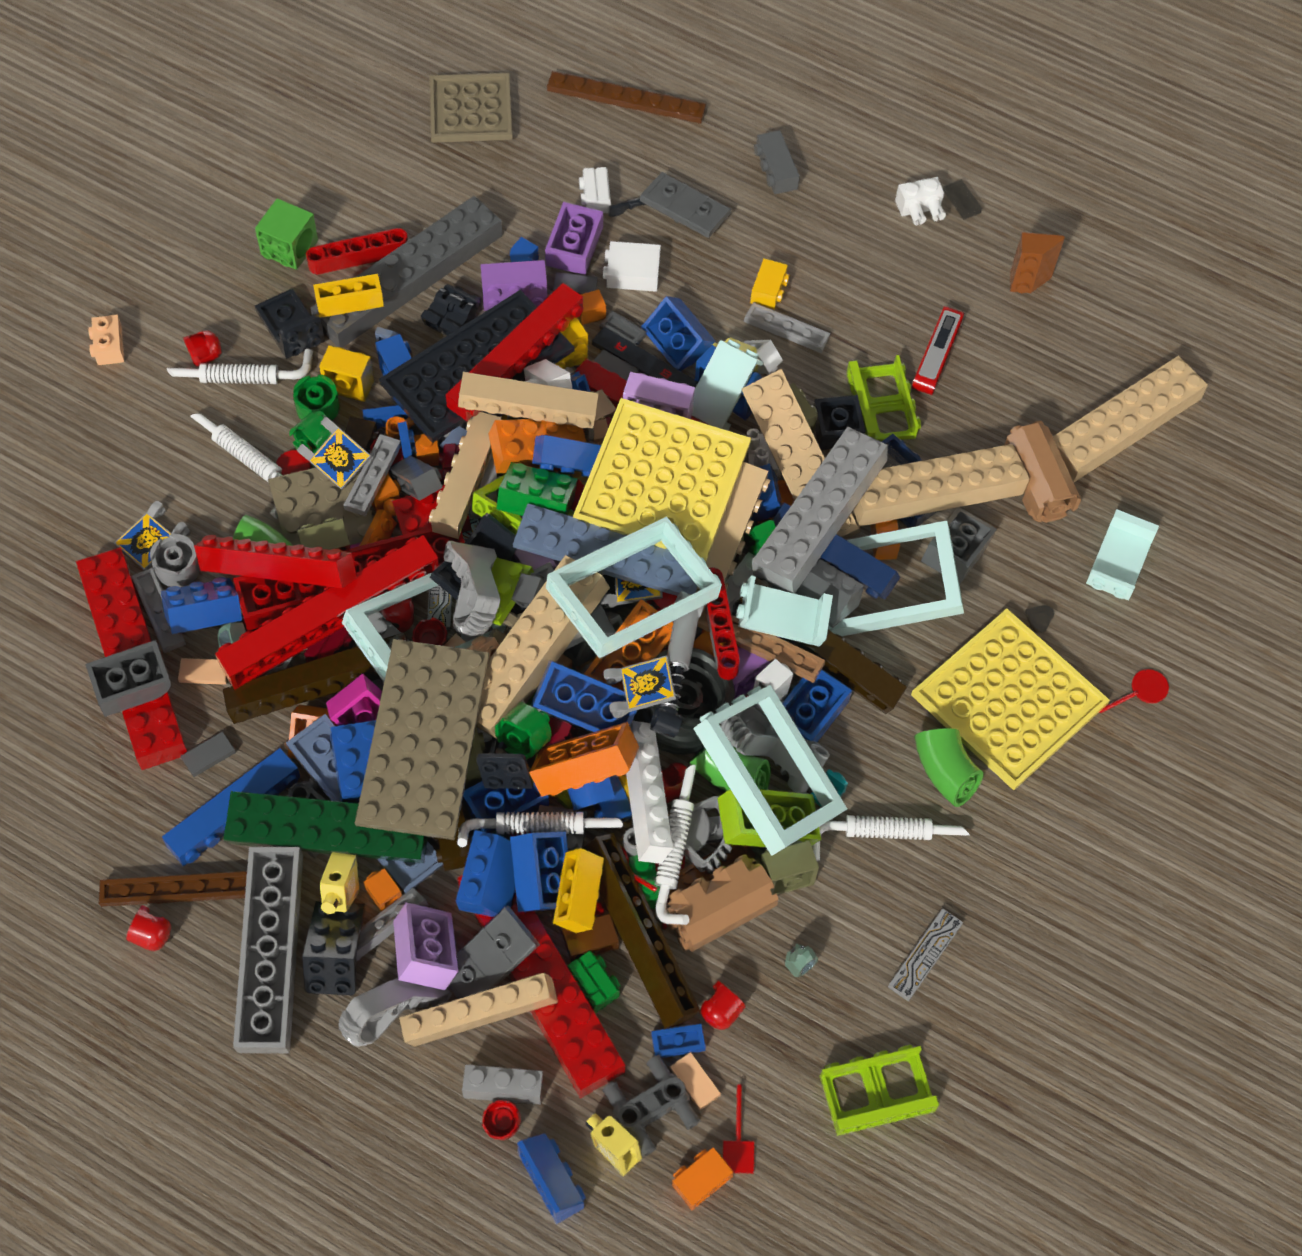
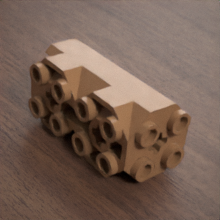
(1050, 484)
(722, 904)

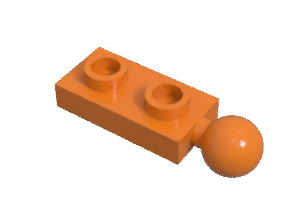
(382, 524)

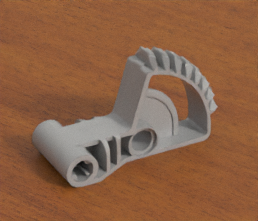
(478, 592)
(755, 736)
(696, 839)
(376, 1009)

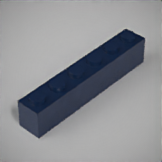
(873, 574)

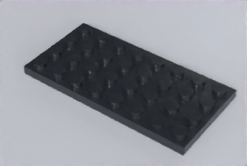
(425, 379)

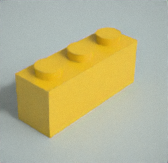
(348, 295)
(578, 890)

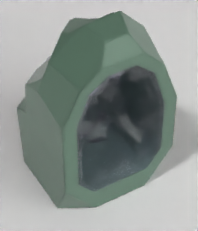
(230, 633)
(800, 960)

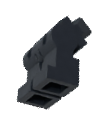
(450, 309)

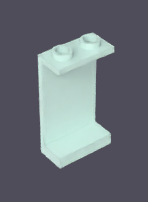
(722, 383)
(1122, 555)
(784, 613)

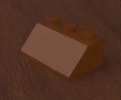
(1034, 261)

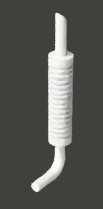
(240, 373)
(241, 450)
(536, 823)
(888, 827)
(669, 868)

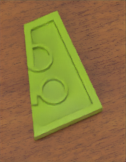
(506, 576)

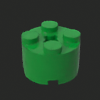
(316, 394)
(310, 431)
(524, 730)

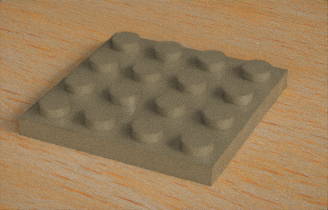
(470, 107)
(312, 498)

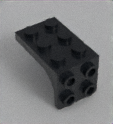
(290, 323)
(488, 534)
(504, 769)
(332, 950)

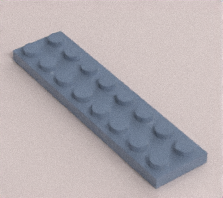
(559, 535)
(315, 753)

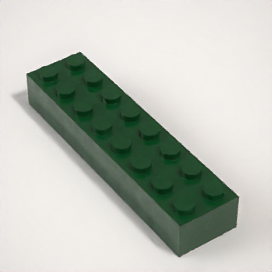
(314, 827)

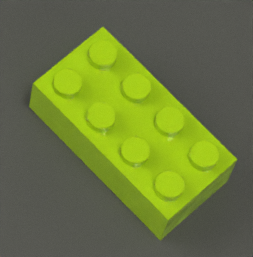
(786, 806)

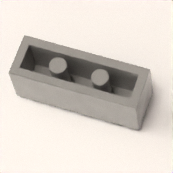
(502, 1084)

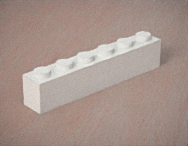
(648, 798)

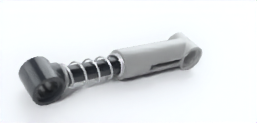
(666, 716)

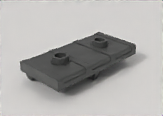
(685, 205)
(492, 954)

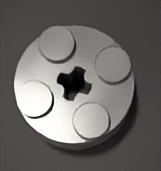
(175, 560)

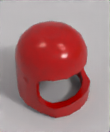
(203, 347)
(400, 613)
(673, 780)
(148, 930)
(722, 1008)

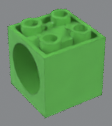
(286, 234)

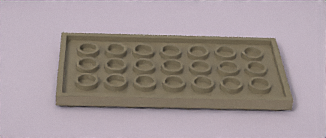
(422, 739)

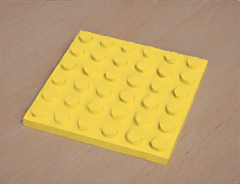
(660, 469)
(1010, 698)

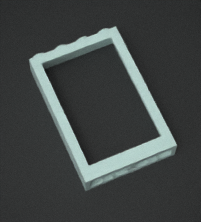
(682, 550)
(928, 611)
(366, 635)
(743, 785)

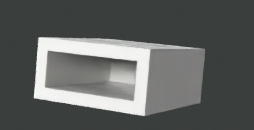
(632, 266)

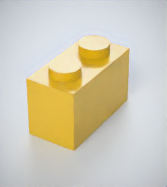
(769, 284)

